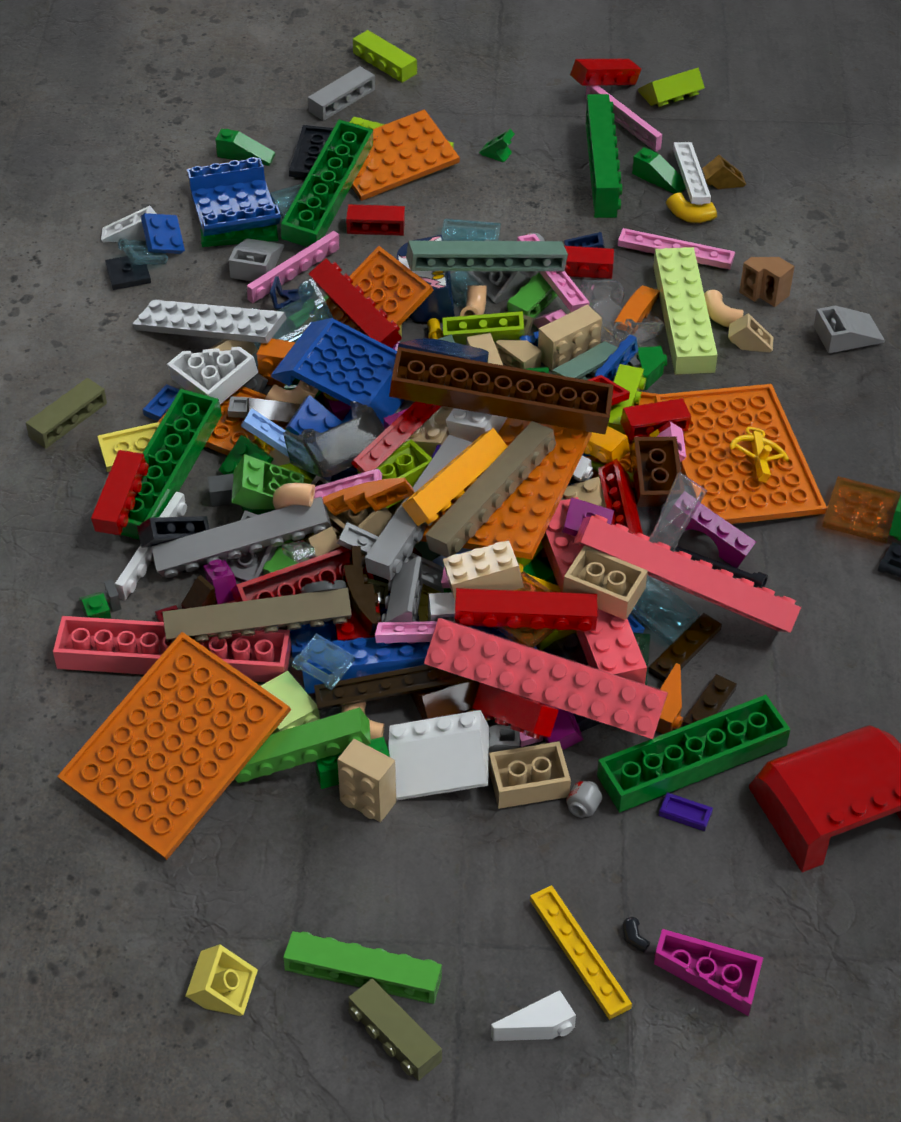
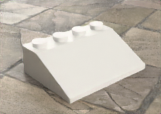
(440, 754)

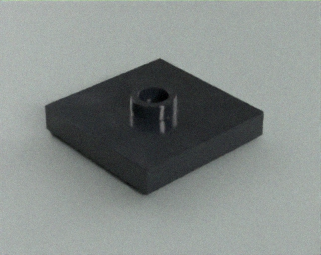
(126, 274)

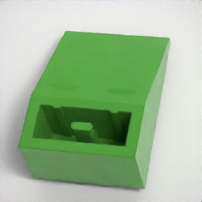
(257, 480)

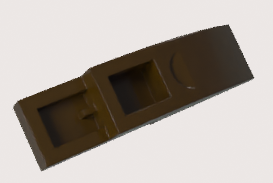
(361, 595)

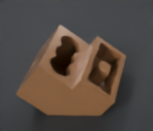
(767, 279)

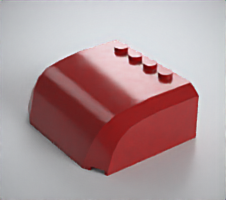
(830, 790)

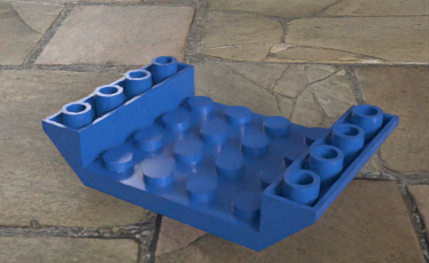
(232, 196)
(342, 365)

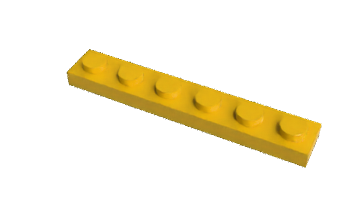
(581, 952)

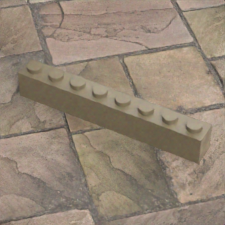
(491, 490)
(258, 615)

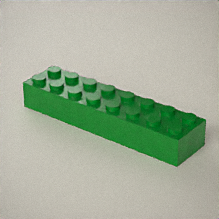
(603, 156)
(327, 184)
(173, 454)
(692, 753)

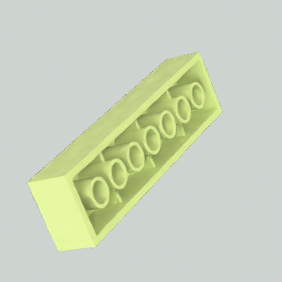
(685, 311)

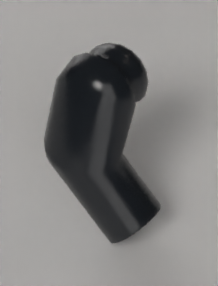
(632, 936)

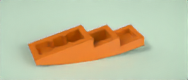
(639, 305)
(374, 493)

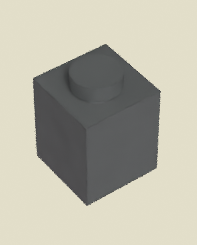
(220, 489)

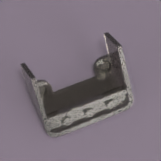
(337, 447)

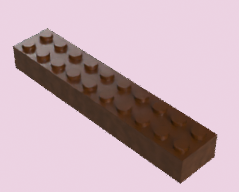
(501, 390)

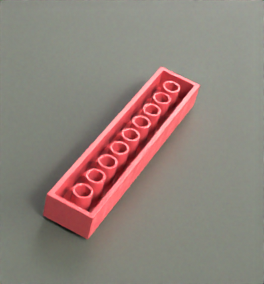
(689, 575)
(613, 643)
(137, 645)
(546, 678)

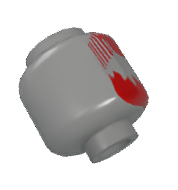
(584, 799)

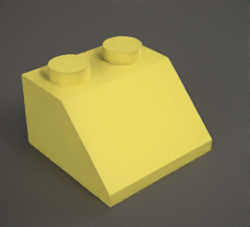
(221, 981)

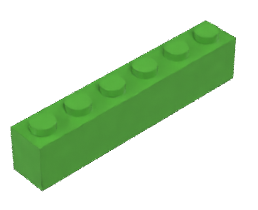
(307, 743)
(357, 965)

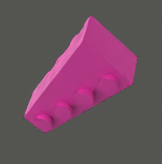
(710, 967)

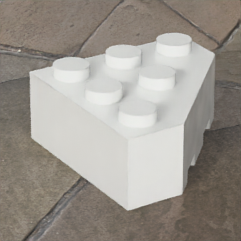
(213, 371)

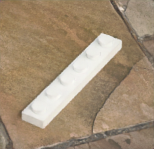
(691, 173)
(143, 557)

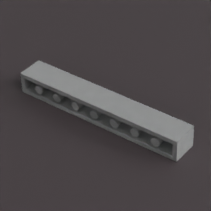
(401, 532)
(240, 537)

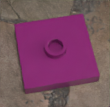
(581, 509)

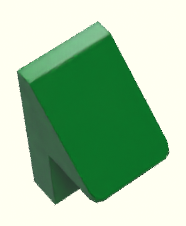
(498, 147)

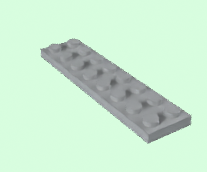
(210, 321)

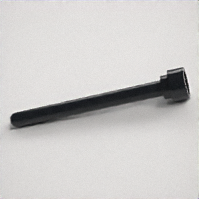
(758, 578)

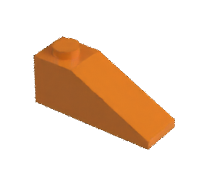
(671, 713)

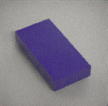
(685, 811)

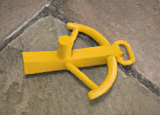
(760, 452)

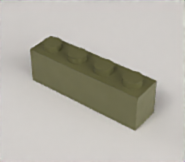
(66, 413)
(395, 1030)

